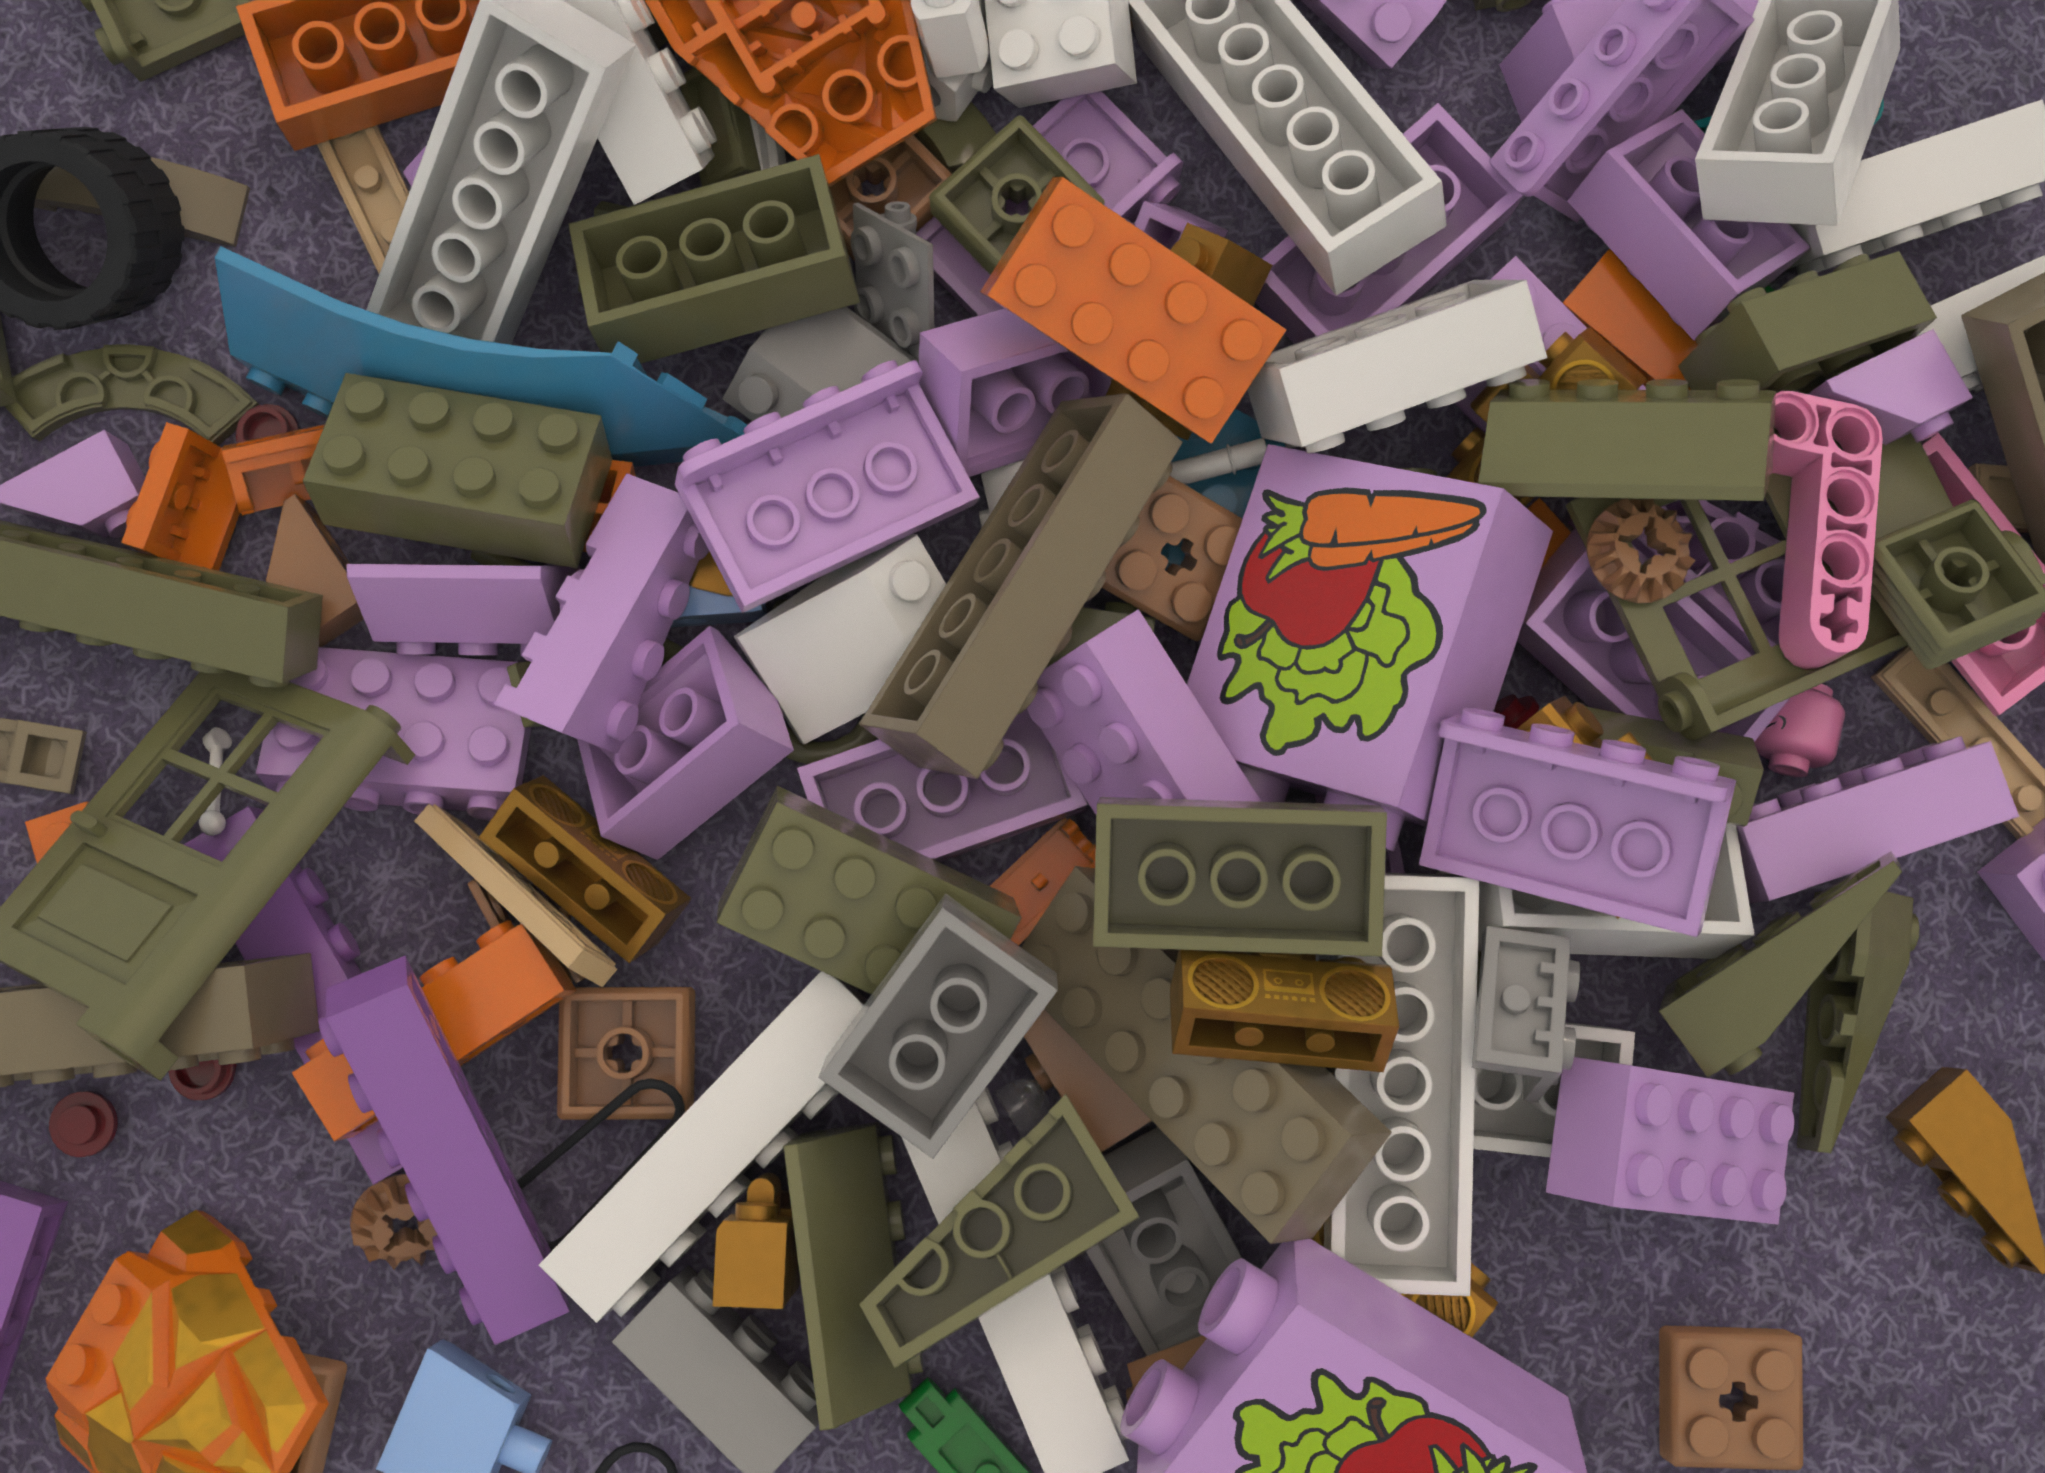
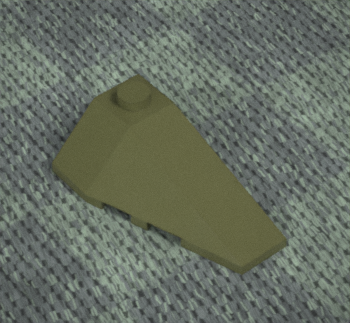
(1743, 995)
(1848, 1014)

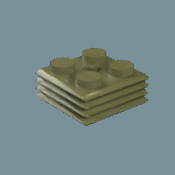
(1009, 166)
(1954, 584)

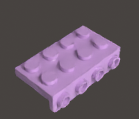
(1614, 89)
(1104, 151)
(823, 484)
(462, 743)
(1577, 820)

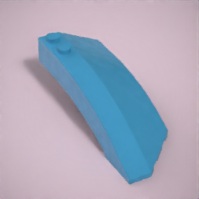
(310, 341)

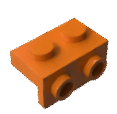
(185, 502)

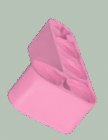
(1823, 613)

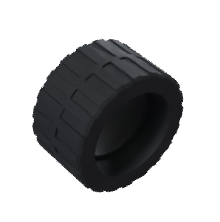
(138, 217)

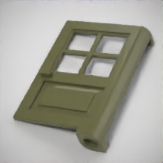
(1700, 706)
(142, 920)

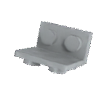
(1523, 1007)

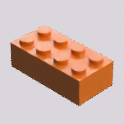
(353, 61)
(1132, 309)

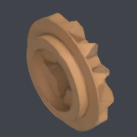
(1618, 564)
(373, 1224)

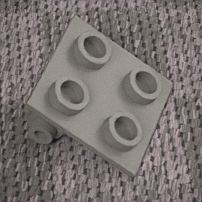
(893, 273)

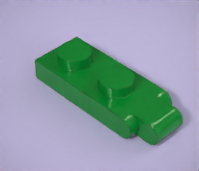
(956, 1434)

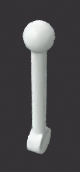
(216, 742)

